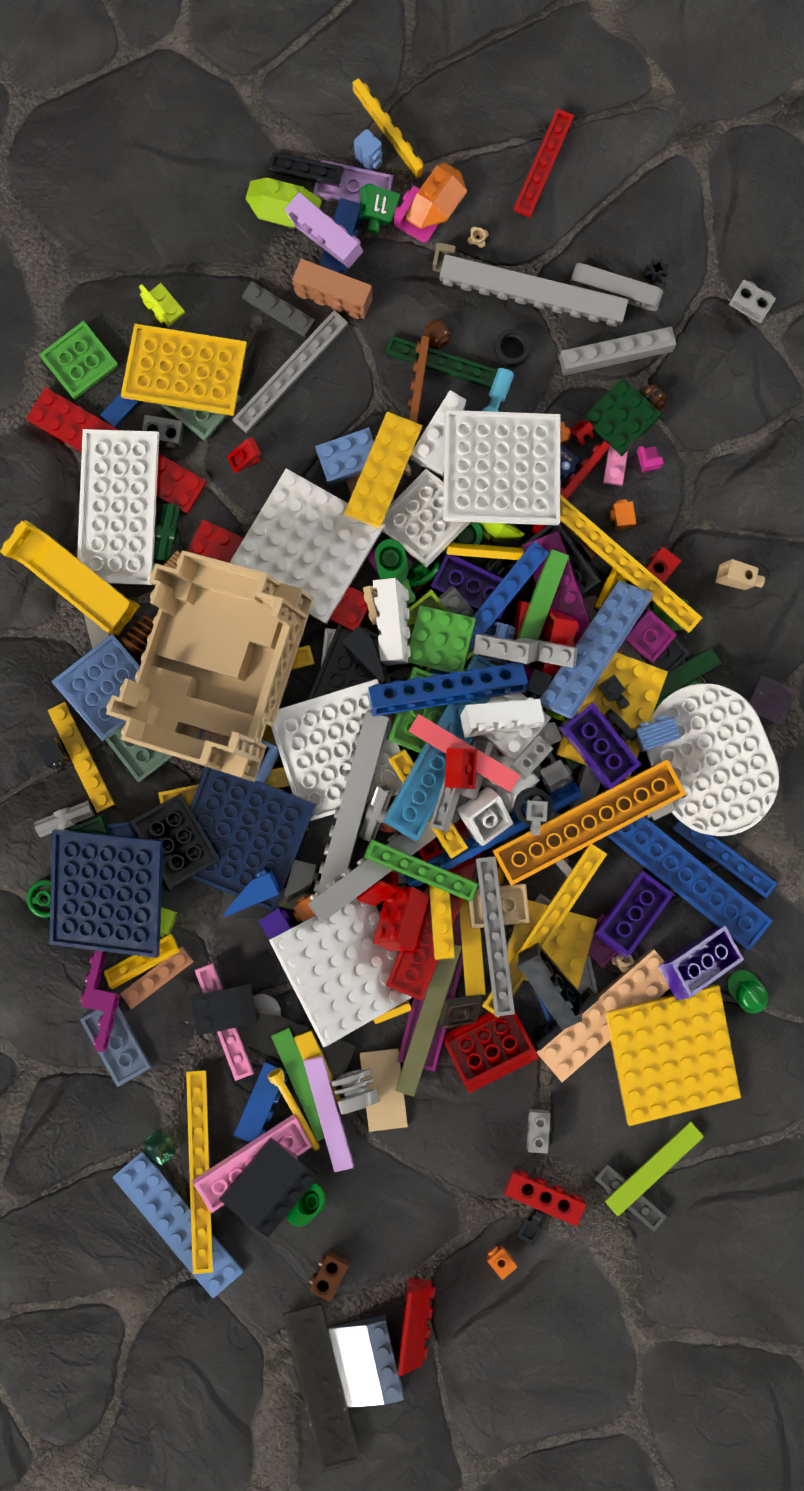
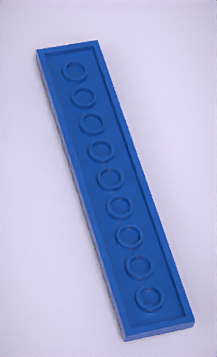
(692, 881)

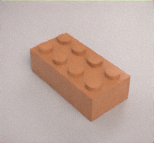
(332, 289)

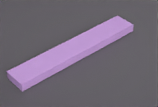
(328, 1113)

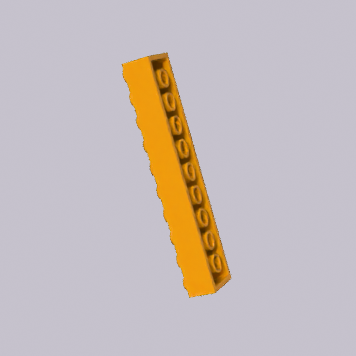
(589, 822)

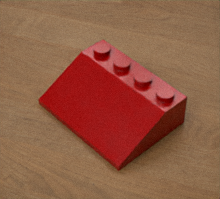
(489, 1049)
(415, 1325)

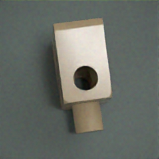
(739, 575)

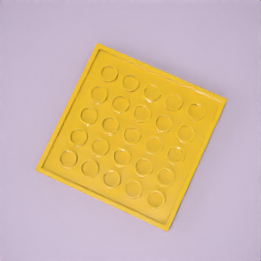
(672, 1055)

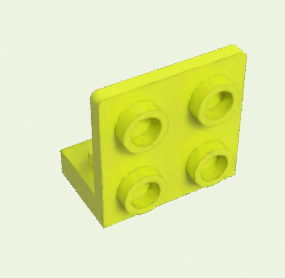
(162, 304)

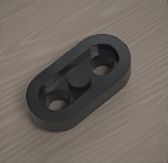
(626, 731)

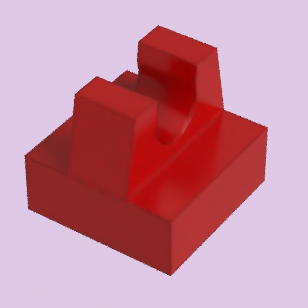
(580, 430)

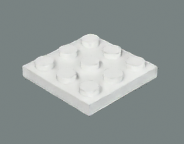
(513, 742)

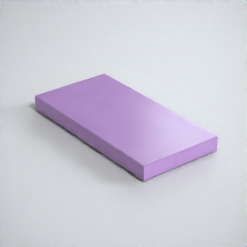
(351, 182)

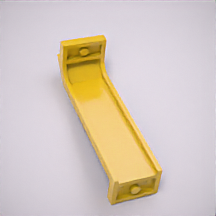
(70, 577)

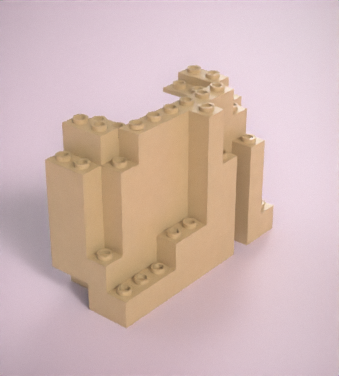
(213, 663)

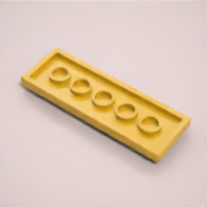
(383, 470)

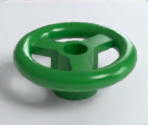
(419, 571)
(38, 899)

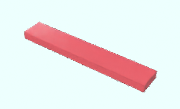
(443, 739)

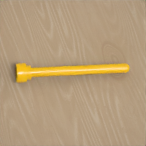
(277, 1078)

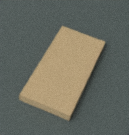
(385, 1070)

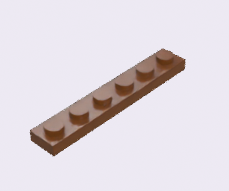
(417, 384)

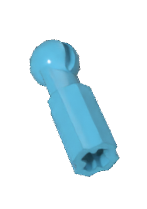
(499, 389)

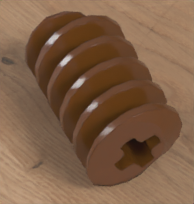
(140, 635)

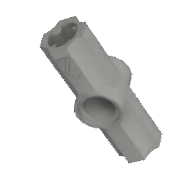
(375, 811)
(64, 819)

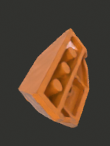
(437, 197)

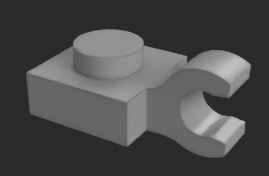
(536, 813)

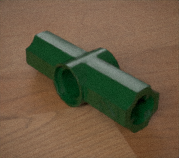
(166, 532)

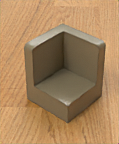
(441, 250)

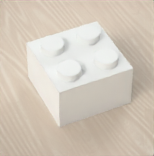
(485, 816)

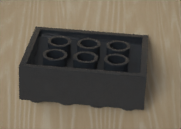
(583, 569)
(185, 843)
(269, 1187)

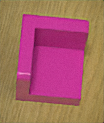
(649, 459)

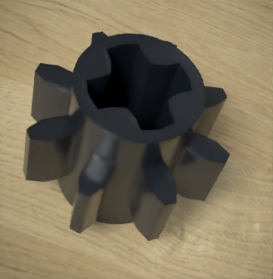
(654, 276)
(494, 565)

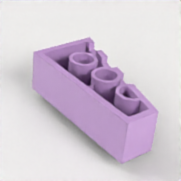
(323, 230)

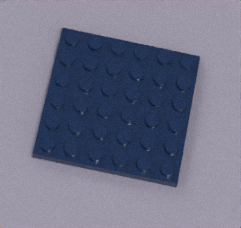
(249, 829)
(106, 892)

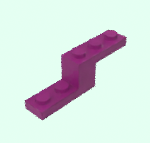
(100, 1000)

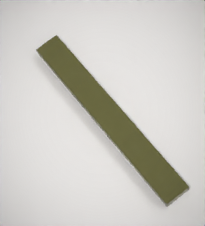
(426, 1025)

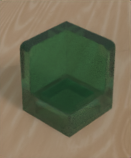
(159, 1147)

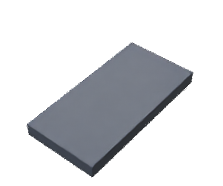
(124, 1054)

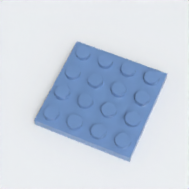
(94, 680)

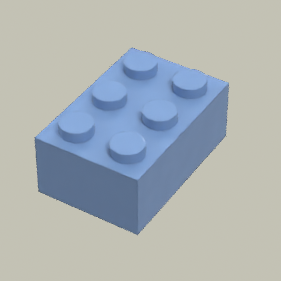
(344, 456)

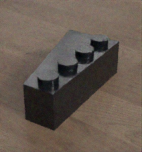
(551, 986)

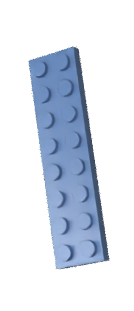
(596, 649)
(172, 1220)

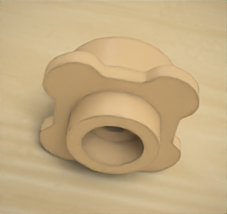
(483, 234)
(628, 961)

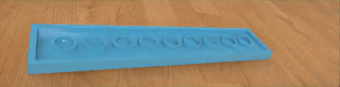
(424, 782)

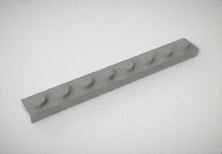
(290, 372)
(495, 936)

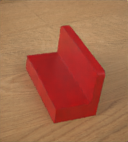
(460, 768)
(380, 890)

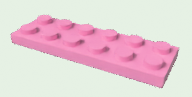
(218, 1178)

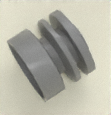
(355, 1091)

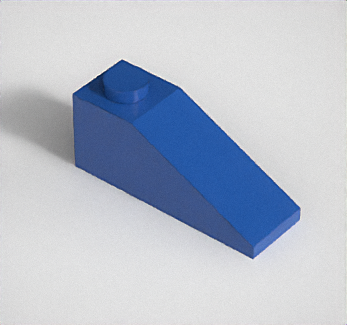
(259, 889)

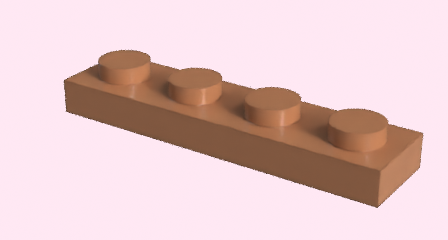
(156, 978)

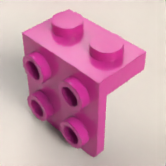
(399, 219)

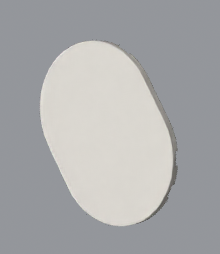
(718, 760)

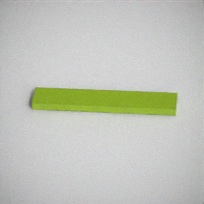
(653, 1168)

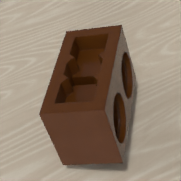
(333, 1277)

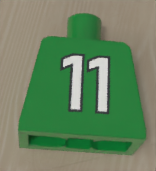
(377, 206)

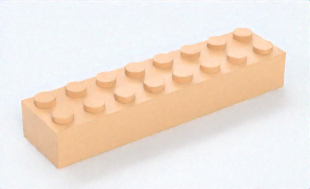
(582, 1040)

